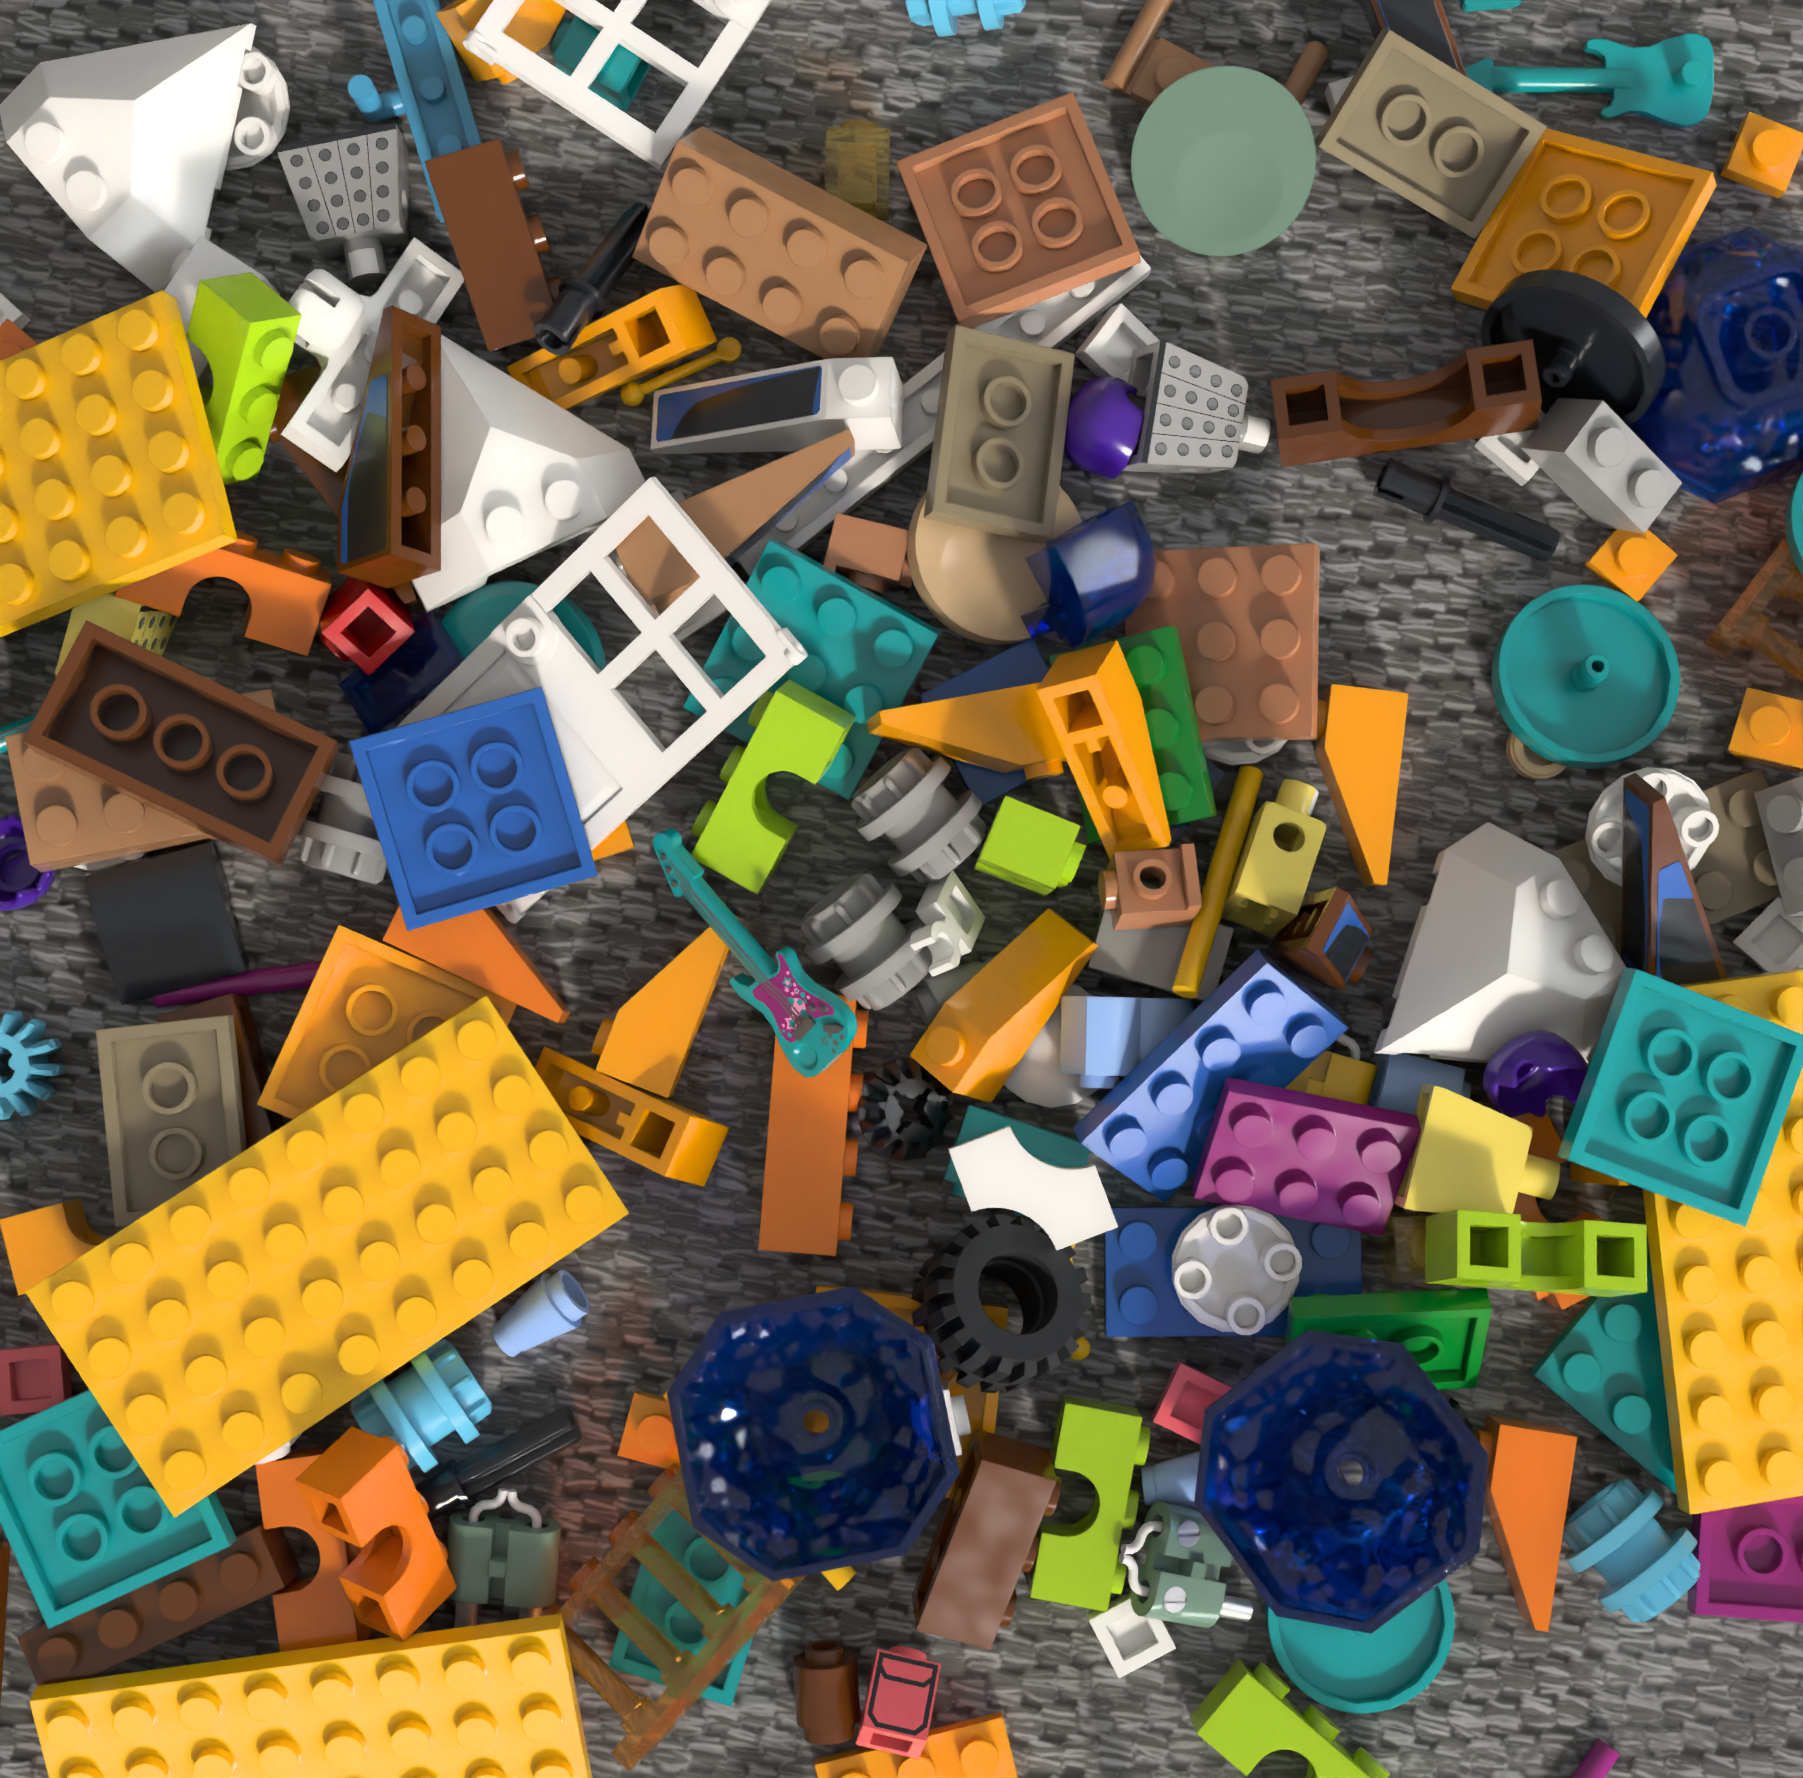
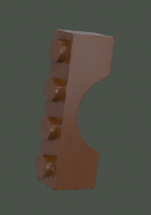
(1473, 397)
(163, 1609)

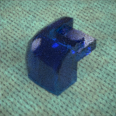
(1092, 576)

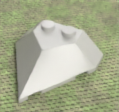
(134, 141)
(514, 475)
(1501, 956)

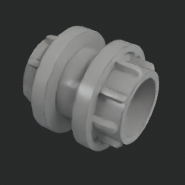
(919, 815)
(343, 832)
(866, 941)

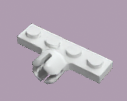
(342, 335)

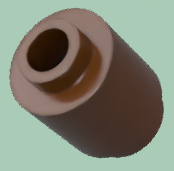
(826, 1692)

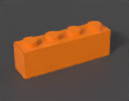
(810, 1152)

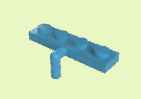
(427, 79)

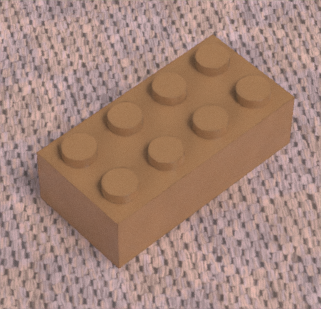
(777, 248)
(81, 821)

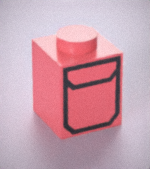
(898, 1702)

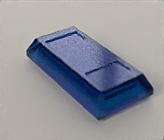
(404, 676)

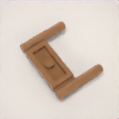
(1150, 65)

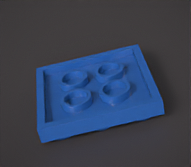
(473, 808)

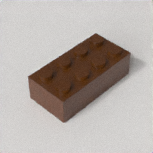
(182, 744)

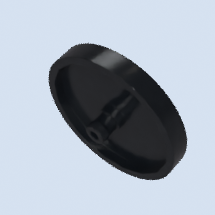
(1583, 340)

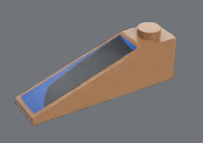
(730, 517)

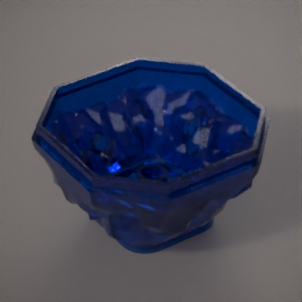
(1725, 406)
(800, 1496)
(1293, 1519)

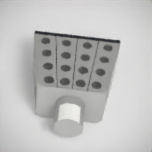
(352, 195)
(1190, 413)

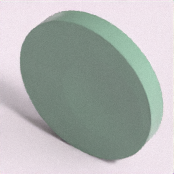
(1223, 161)

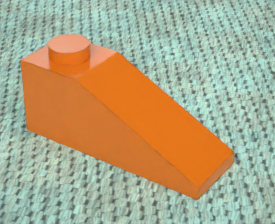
(483, 953)
(1528, 1506)

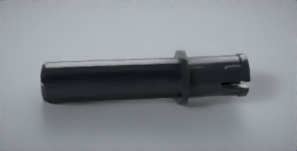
(583, 296)
(1438, 499)
(499, 1462)

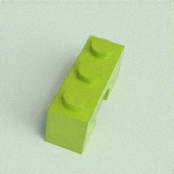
(248, 343)
(742, 831)
(1030, 848)
(1535, 1256)
(1081, 1559)
(1252, 1717)

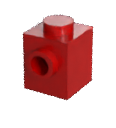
(364, 623)

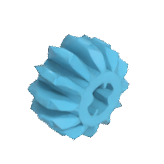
(29, 1062)

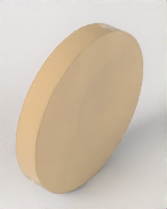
(977, 577)

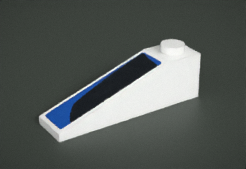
(783, 409)

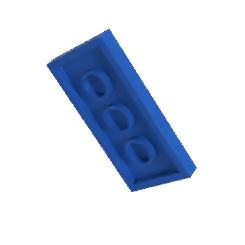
(1250, 1029)
(1139, 1271)

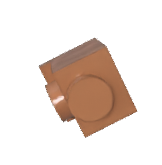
(869, 553)
(1139, 907)

